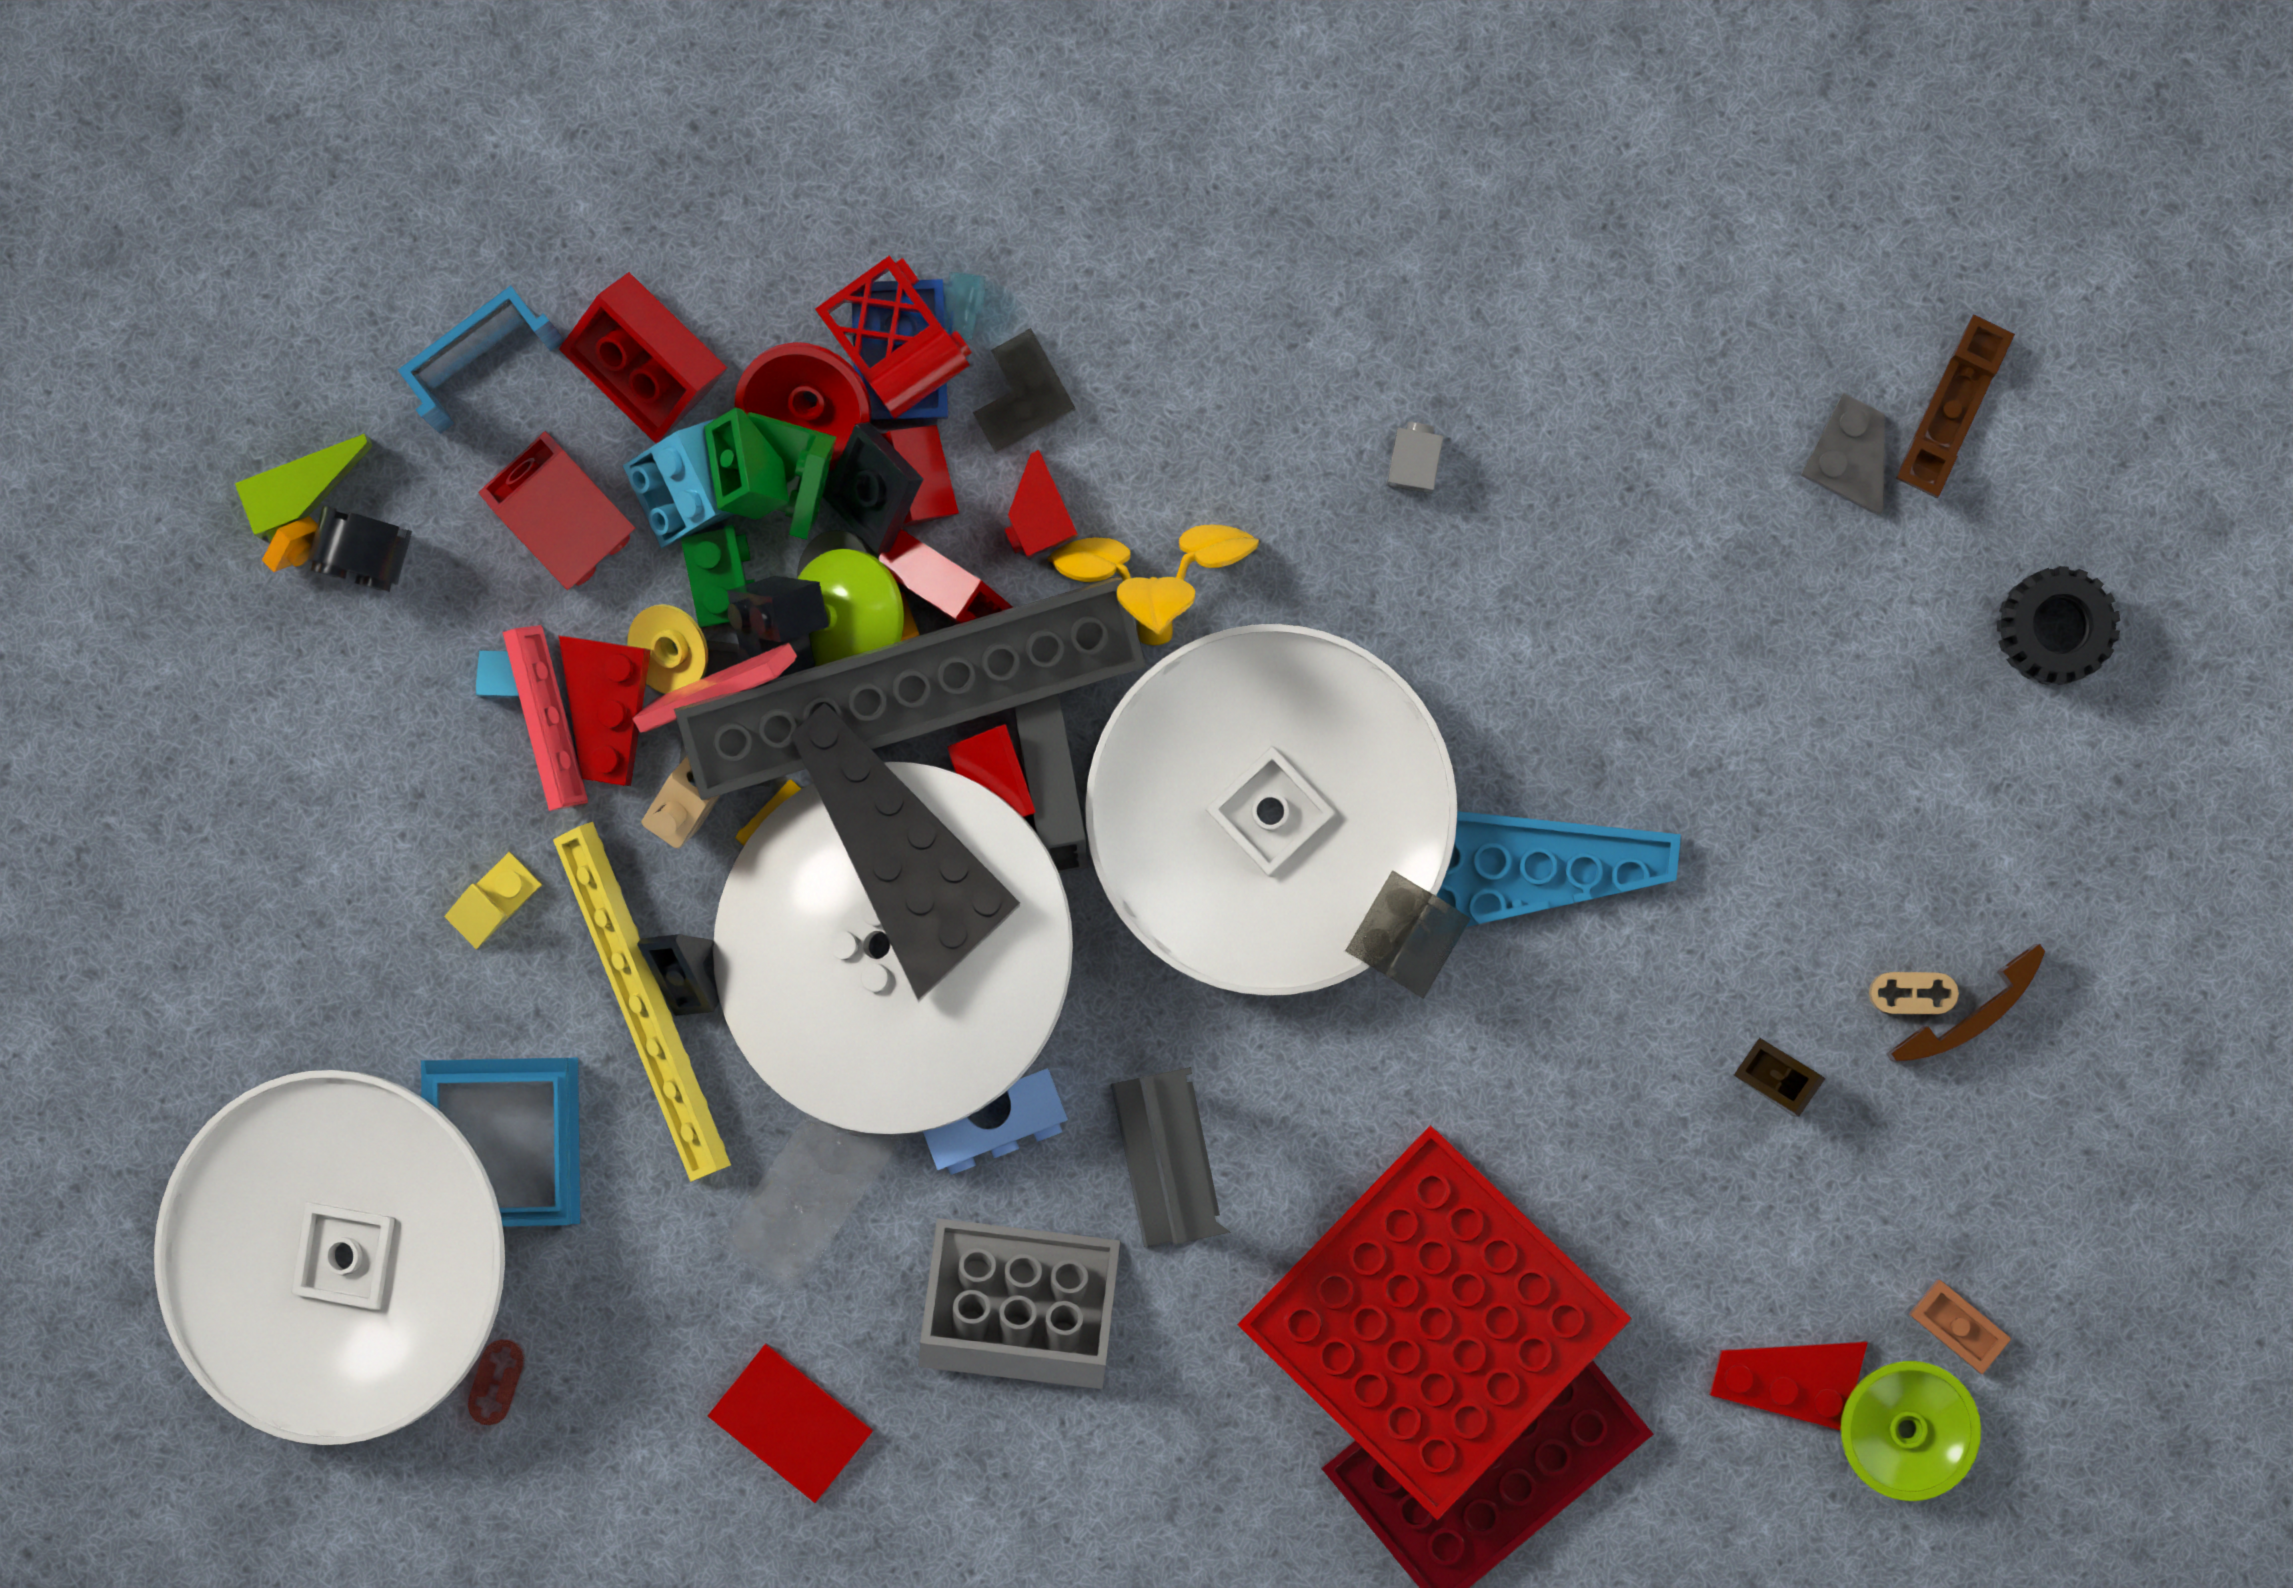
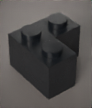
(776, 614)

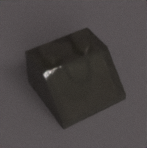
(1407, 934)

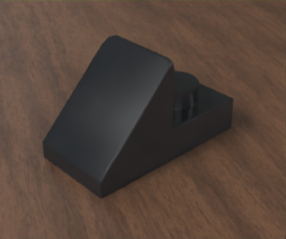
(679, 971)

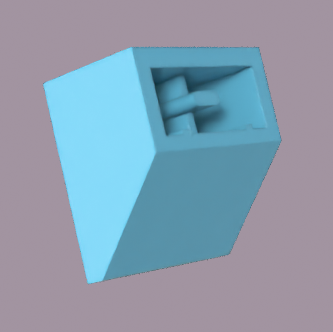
(676, 485)

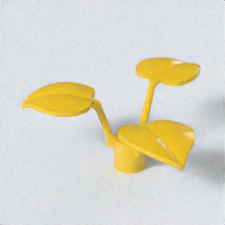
(1153, 600)

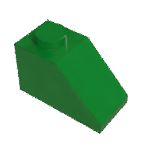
(744, 467)

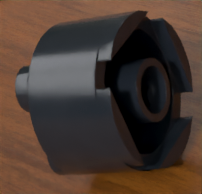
(360, 547)

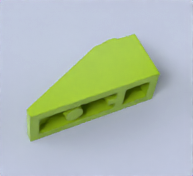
(298, 486)

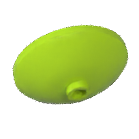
(860, 604)
(1943, 1439)

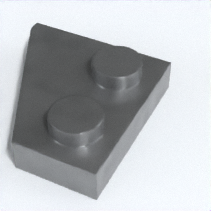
(1851, 455)

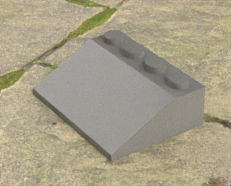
(1019, 1303)

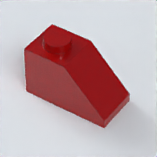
(1038, 512)

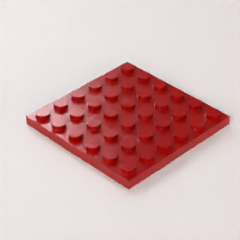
(1434, 1322)

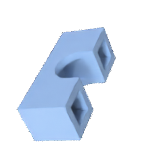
(1034, 1111)

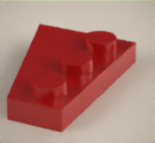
(604, 696)
(1792, 1380)

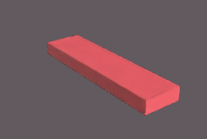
(730, 680)
(545, 717)

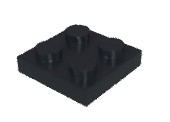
(872, 487)

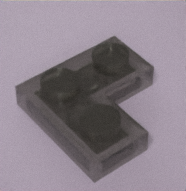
(1035, 396)

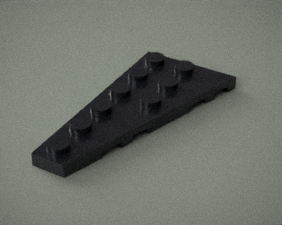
(914, 870)

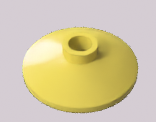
(656, 630)

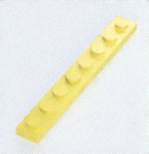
(641, 1002)

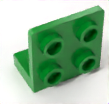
(806, 467)

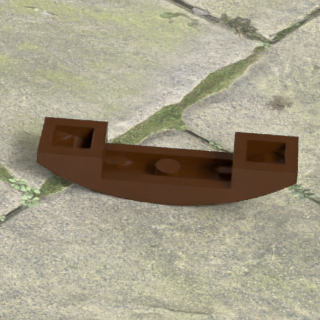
(1954, 406)
(2017, 977)

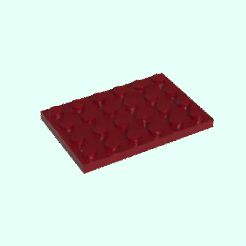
(1533, 1481)

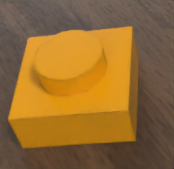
(290, 544)

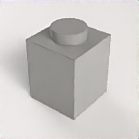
(1415, 458)

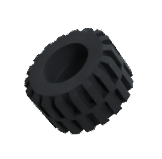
(2097, 617)

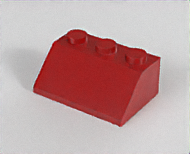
(642, 357)

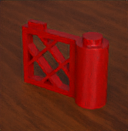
(917, 365)

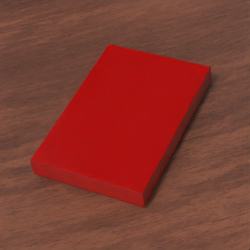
(790, 1423)

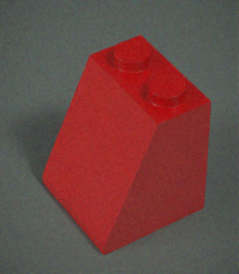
(557, 511)

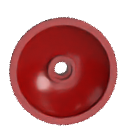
(776, 387)

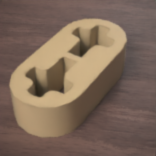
(1913, 981)

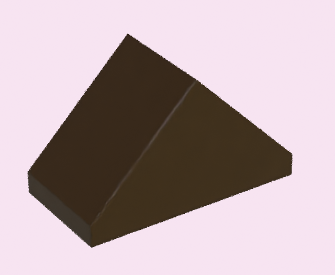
(1779, 1077)

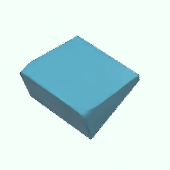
(495, 675)

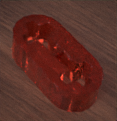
(507, 1385)

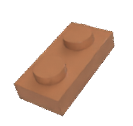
(1959, 1326)

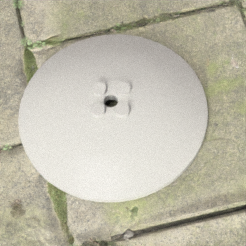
(1249, 722)
(845, 1027)
(255, 1273)

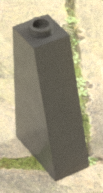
(1052, 782)

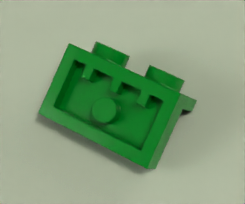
(713, 567)

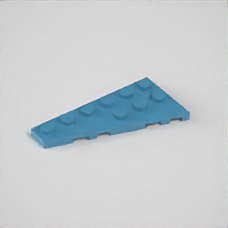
(1532, 865)

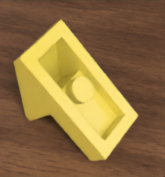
(492, 900)

